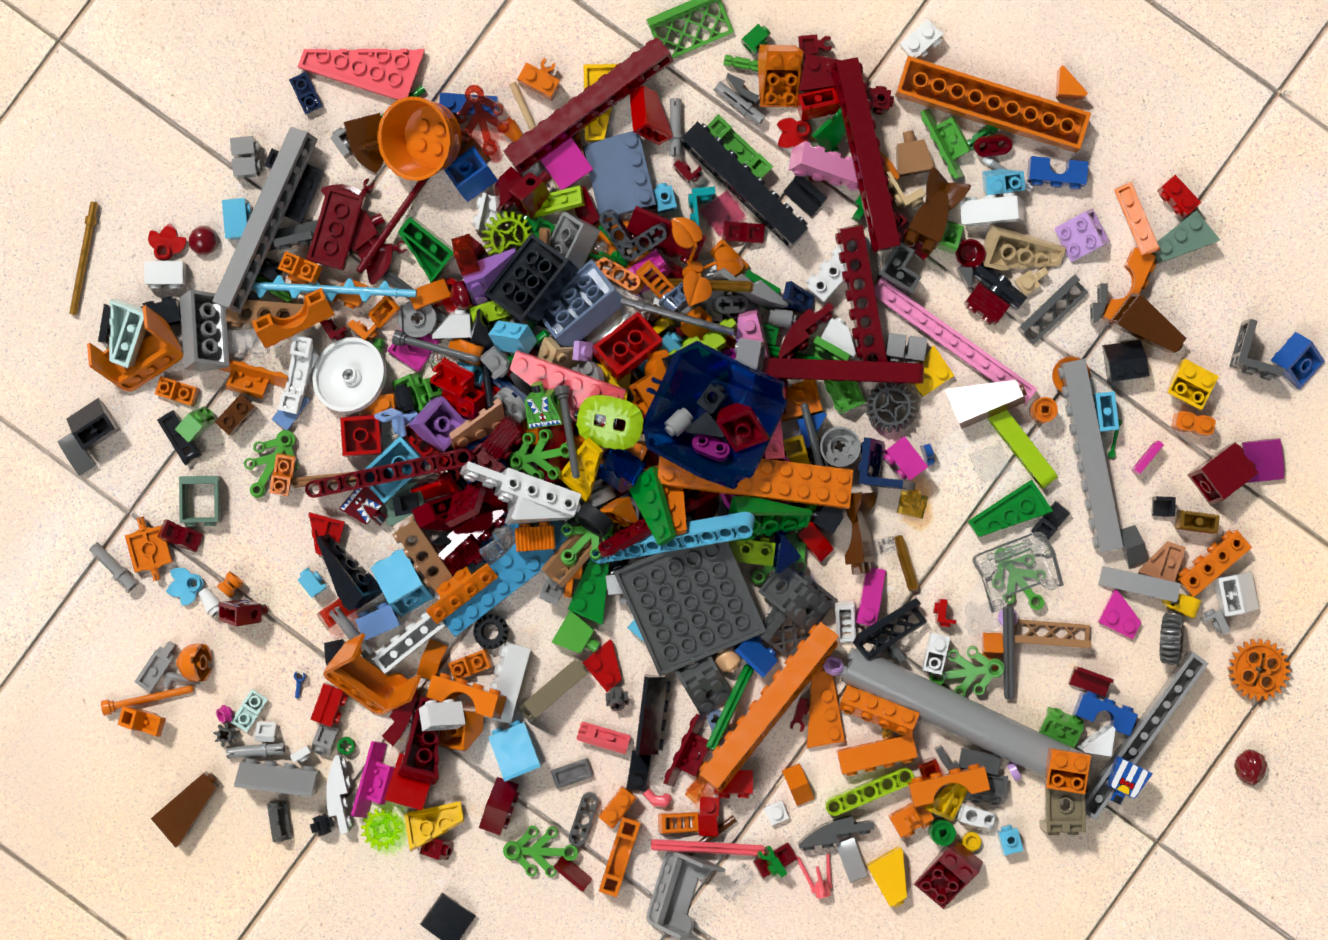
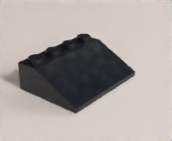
(531, 281)
(651, 715)

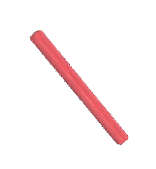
(706, 847)

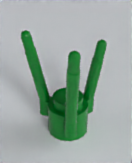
(615, 256)

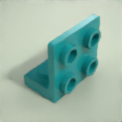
(703, 195)

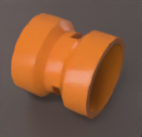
(226, 587)

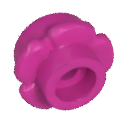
(224, 714)

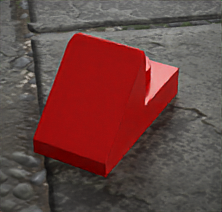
(709, 816)

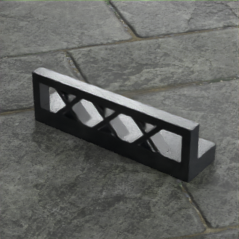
(886, 623)

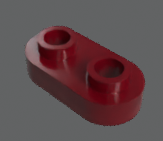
(991, 145)

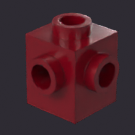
(882, 93)

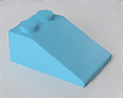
(398, 451)

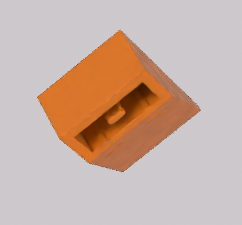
(779, 75)

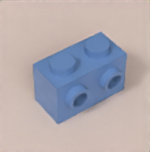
(377, 622)

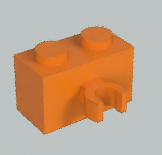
(539, 80)
(909, 819)

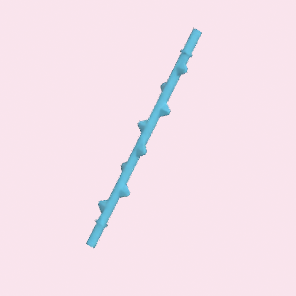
(331, 291)

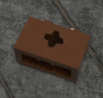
(236, 415)

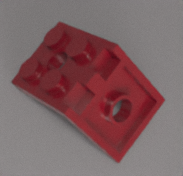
(470, 503)

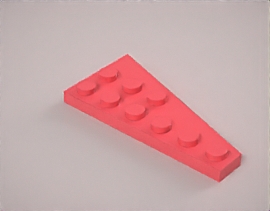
(374, 70)
(535, 369)

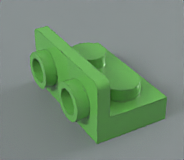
(824, 350)
(420, 394)
(844, 394)
(1062, 726)

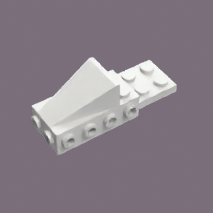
(531, 497)

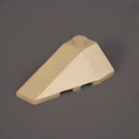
(1014, 249)

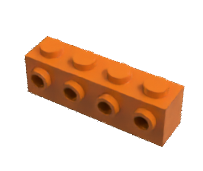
(1213, 563)
(879, 711)

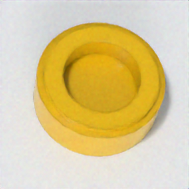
(971, 841)

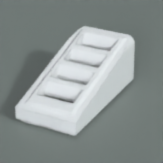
(845, 605)

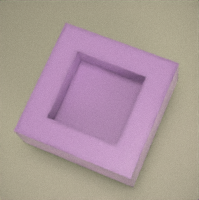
(582, 351)

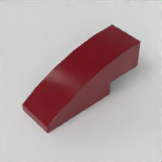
(401, 718)

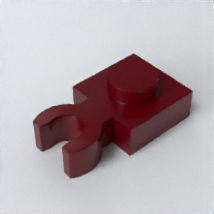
(811, 45)

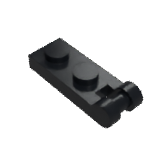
(168, 424)

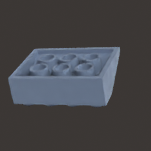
(620, 174)
(582, 305)

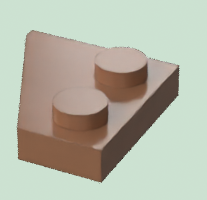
(1164, 562)

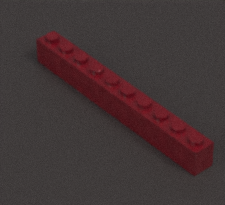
(588, 105)
(865, 154)

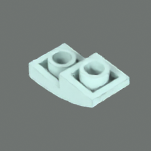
(249, 710)

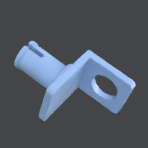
(398, 419)

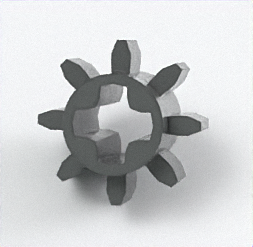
(617, 698)
(231, 734)

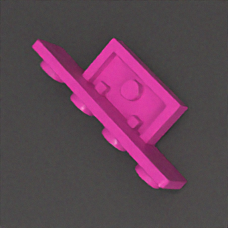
(374, 780)

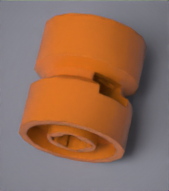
(1043, 410)

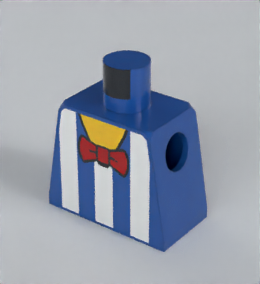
(1126, 779)

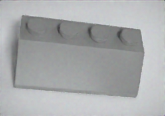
(203, 332)
(277, 778)

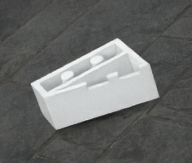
(992, 210)

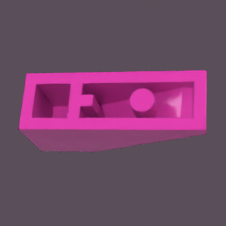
(870, 597)

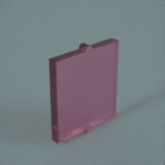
(722, 210)

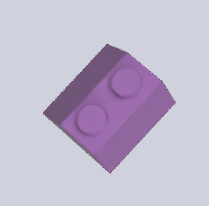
(436, 423)

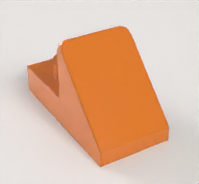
(992, 647)

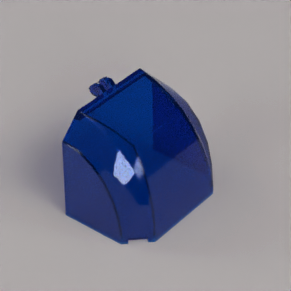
(683, 385)

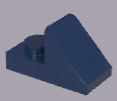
(797, 297)

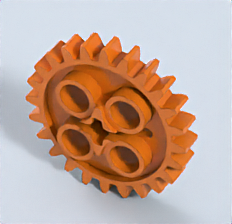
(1275, 675)

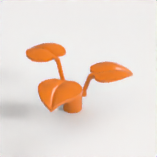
(695, 287)

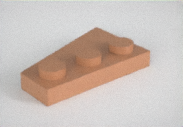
(479, 427)

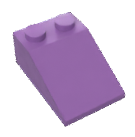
(480, 281)

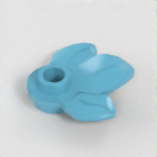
(182, 585)

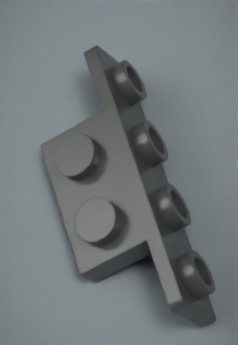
(293, 235)

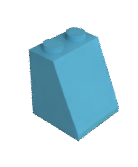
(401, 583)
(514, 750)

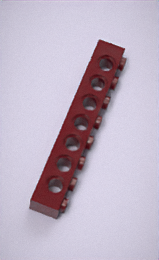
(870, 310)

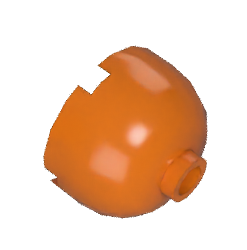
(194, 662)

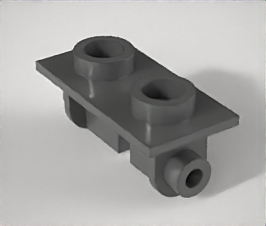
(279, 821)

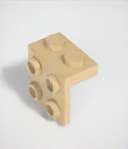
(912, 200)
(558, 355)

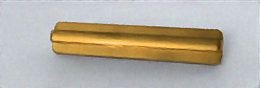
(905, 563)

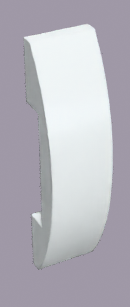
(298, 374)

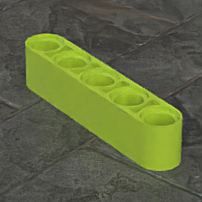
(1023, 449)
(862, 799)

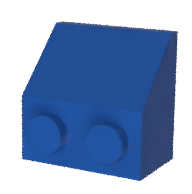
(470, 174)
(1299, 359)
(757, 655)

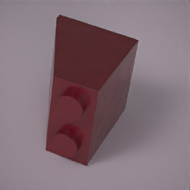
(1223, 473)

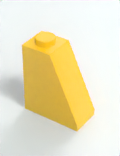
(890, 876)

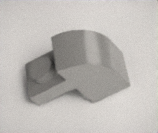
(551, 591)

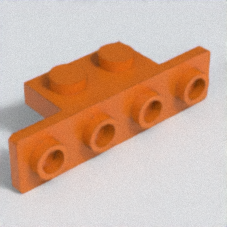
(252, 379)
(459, 590)

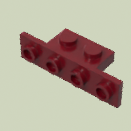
(691, 752)

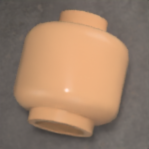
(727, 660)

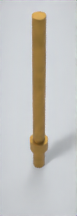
(90, 222)

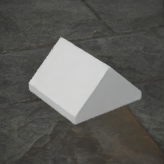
(1099, 742)

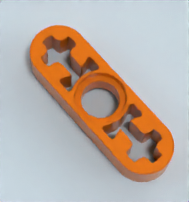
(628, 275)

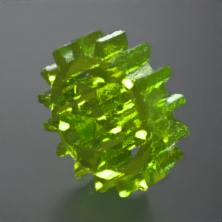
(390, 833)

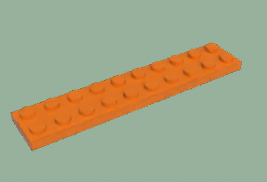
(774, 481)

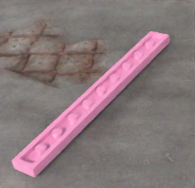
(947, 336)

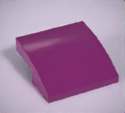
(1267, 457)

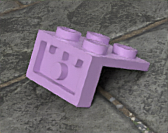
(1082, 234)

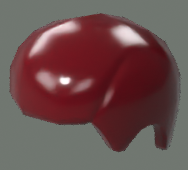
(203, 240)
(970, 253)
(460, 296)

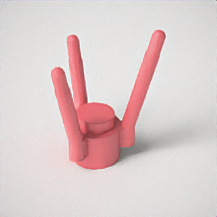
(821, 887)

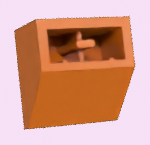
(1067, 770)

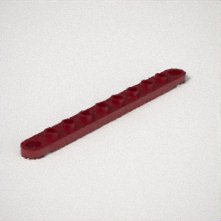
(640, 529)

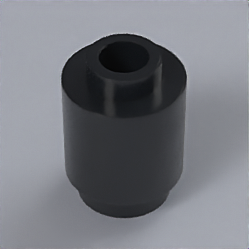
(404, 397)

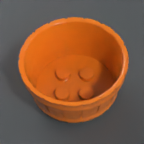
(418, 138)

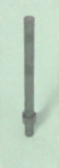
(641, 306)

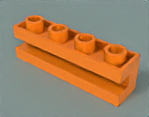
(875, 754)

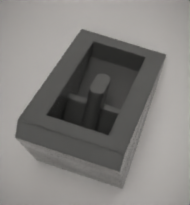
(1133, 546)

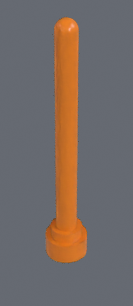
(110, 706)

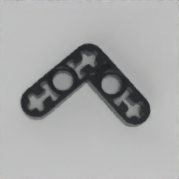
(628, 241)

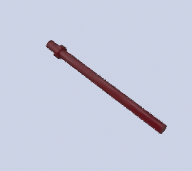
(367, 260)

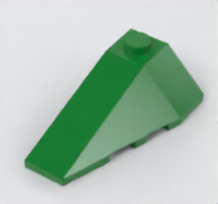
(830, 133)
(770, 515)

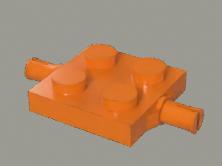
(148, 550)

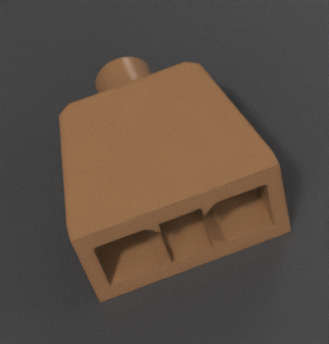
(912, 156)

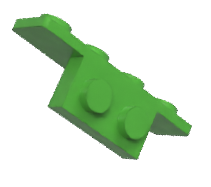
(949, 140)

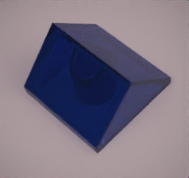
(620, 469)
(784, 554)

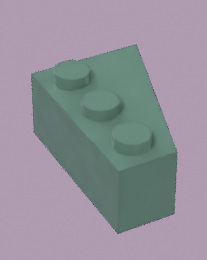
(1186, 237)

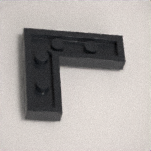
(305, 189)

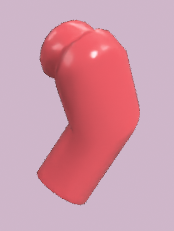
(657, 801)

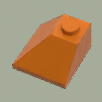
(465, 735)

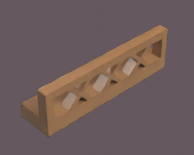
(554, 566)
(1055, 641)

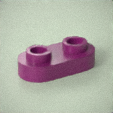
(709, 448)

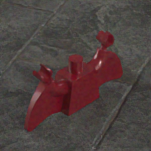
(367, 234)

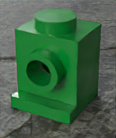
(755, 38)

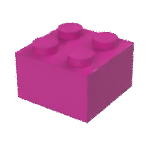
(904, 459)

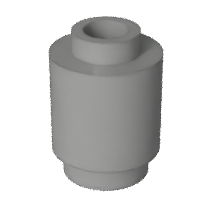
(781, 318)
(678, 422)

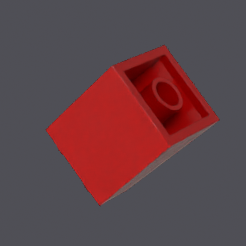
(407, 790)

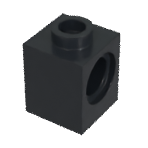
(705, 401)

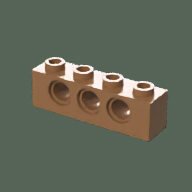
(258, 308)
(407, 528)

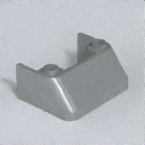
(674, 893)

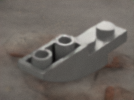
(827, 833)

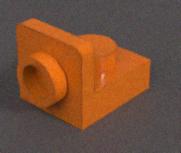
(359, 328)

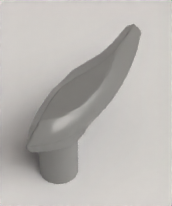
(172, 676)

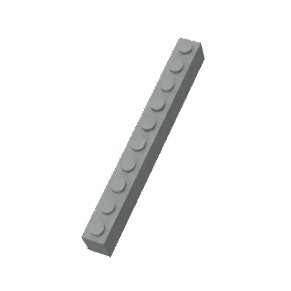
(265, 220)
(1091, 455)
(1146, 728)

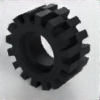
(502, 631)

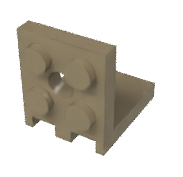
(1065, 821)

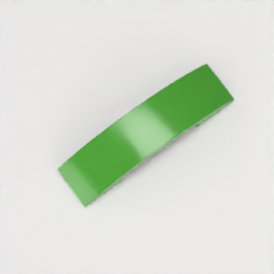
(744, 151)

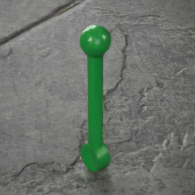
(1111, 454)

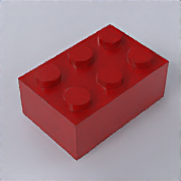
(627, 346)

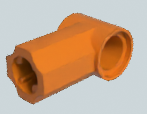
(467, 347)

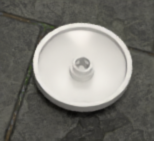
(349, 375)

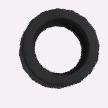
(593, 520)

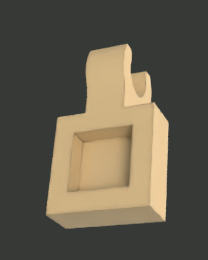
(1029, 282)

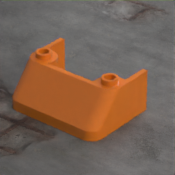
(155, 355)
(366, 682)

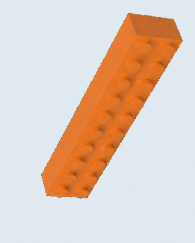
(992, 104)
(770, 707)

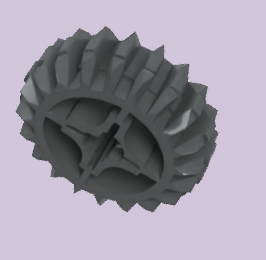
(893, 415)
(1171, 638)

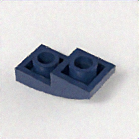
(305, 93)

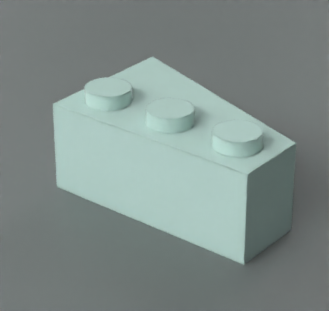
(126, 332)

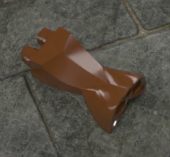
(932, 216)
(861, 547)

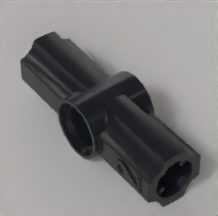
(999, 286)

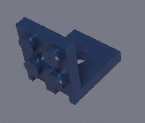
(871, 467)

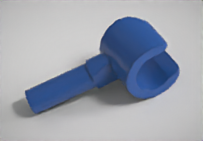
(298, 683)

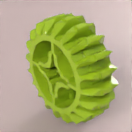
(510, 229)

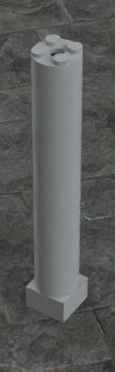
(951, 711)

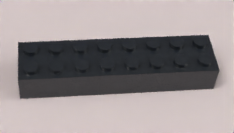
(744, 185)

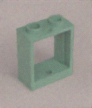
(183, 500)

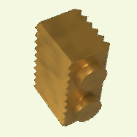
(1197, 521)

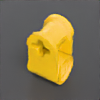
(1185, 605)

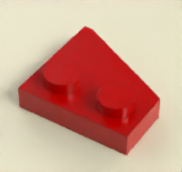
(324, 525)
(604, 666)

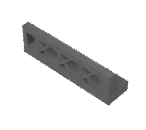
(1044, 308)

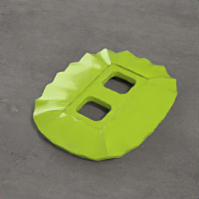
(612, 409)

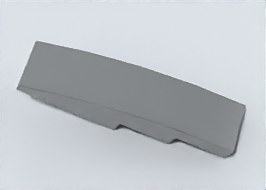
(761, 293)
(1139, 584)

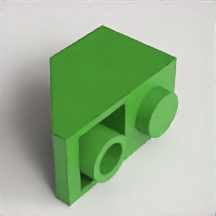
(196, 423)

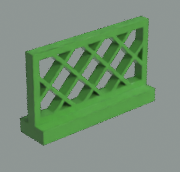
(685, 9)

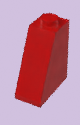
(649, 116)

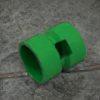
(942, 832)

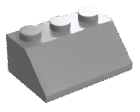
(573, 238)

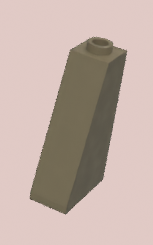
(552, 690)

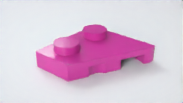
(1119, 616)

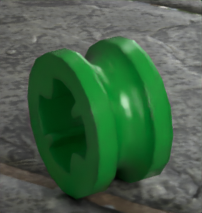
(342, 749)

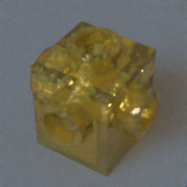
(912, 504)

